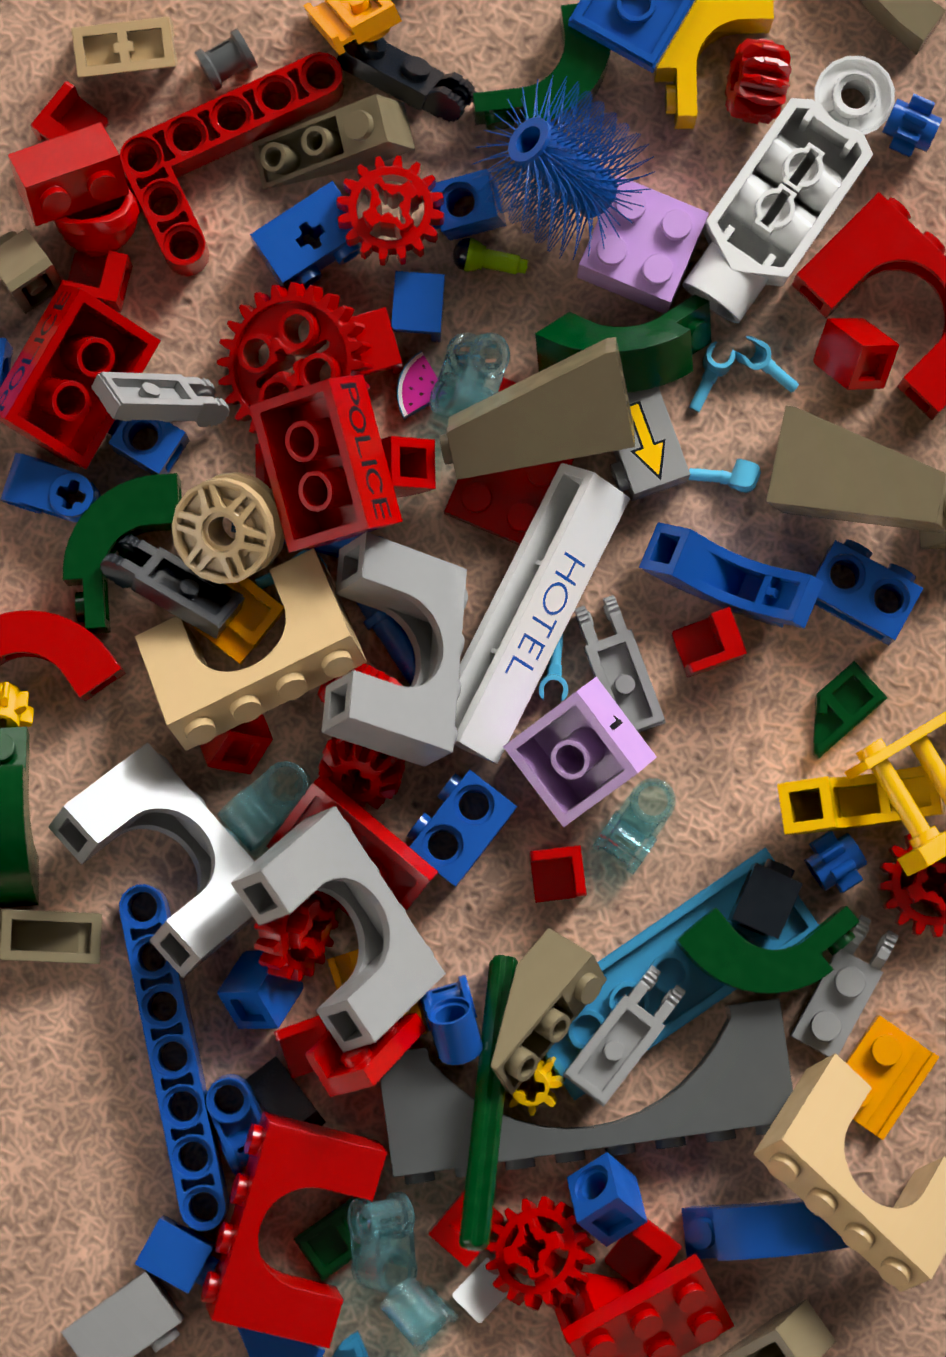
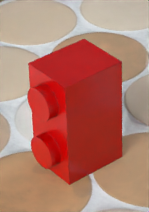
(68, 174)

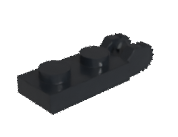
(408, 78)
(172, 585)

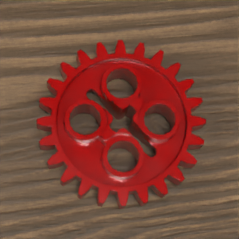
(277, 325)

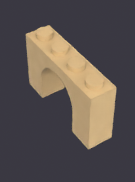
(312, 651)
(809, 1157)

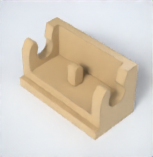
(124, 47)

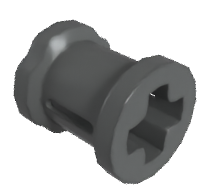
(226, 59)

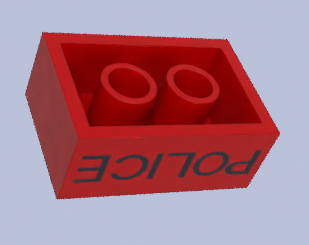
(51, 381)
(325, 462)

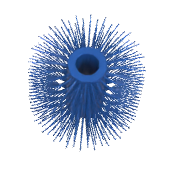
(563, 167)

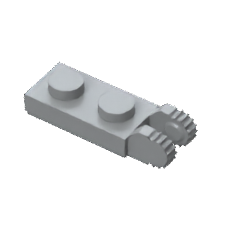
(160, 398)
(621, 667)
(842, 993)
(621, 1040)

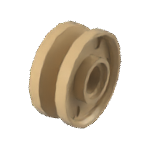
(201, 535)

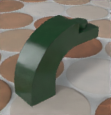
(581, 61)
(648, 352)
(129, 509)
(17, 850)
(741, 965)

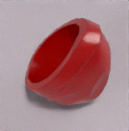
(101, 226)

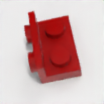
(366, 1065)

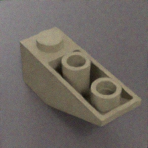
(335, 142)
(544, 999)

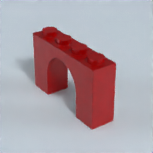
(878, 242)
(282, 1159)

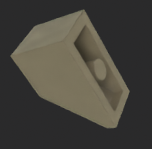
(26, 270)
(788, 1334)

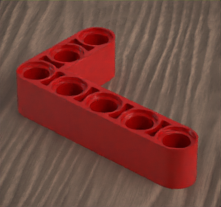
(218, 142)

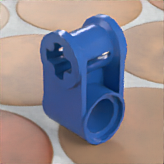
(44, 486)
(452, 1021)
(235, 1125)

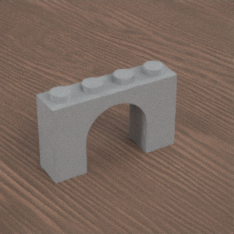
(429, 604)
(151, 796)
(392, 959)

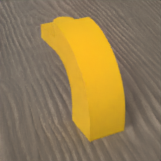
(703, 26)
(842, 804)

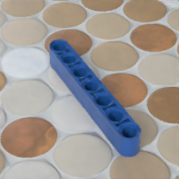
(168, 1081)

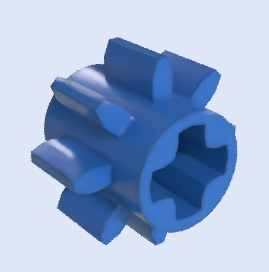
(912, 125)
(836, 861)

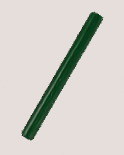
(487, 1114)

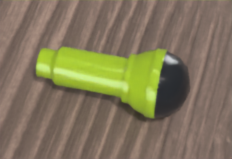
(473, 255)

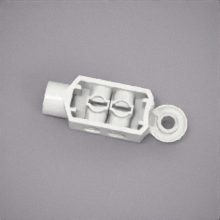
(790, 187)

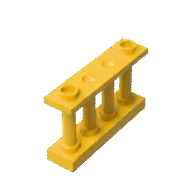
(926, 841)

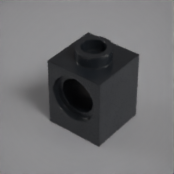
(766, 899)

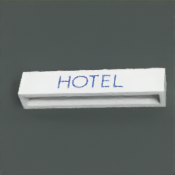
(533, 607)

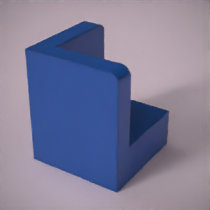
(418, 303)
(256, 997)

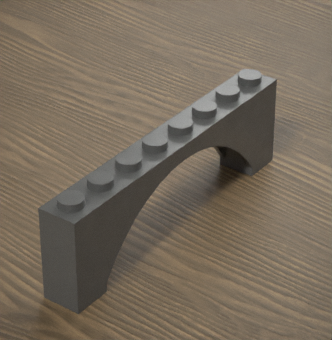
(733, 1087)

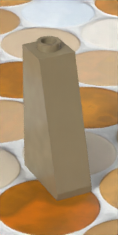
(547, 418)
(852, 479)

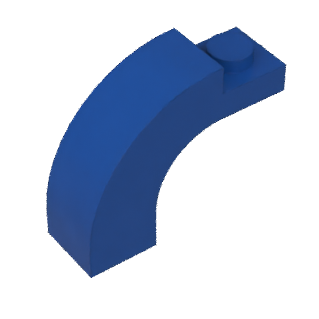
(729, 579)
(756, 1231)

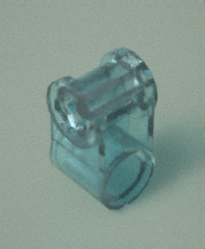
(467, 375)
(259, 809)
(635, 826)
(381, 1241)
(417, 1311)

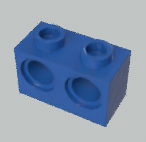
(857, 604)
(471, 835)

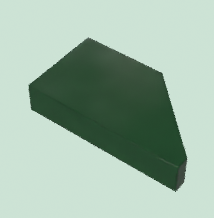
(842, 706)
(328, 1241)

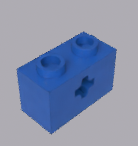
(282, 242)

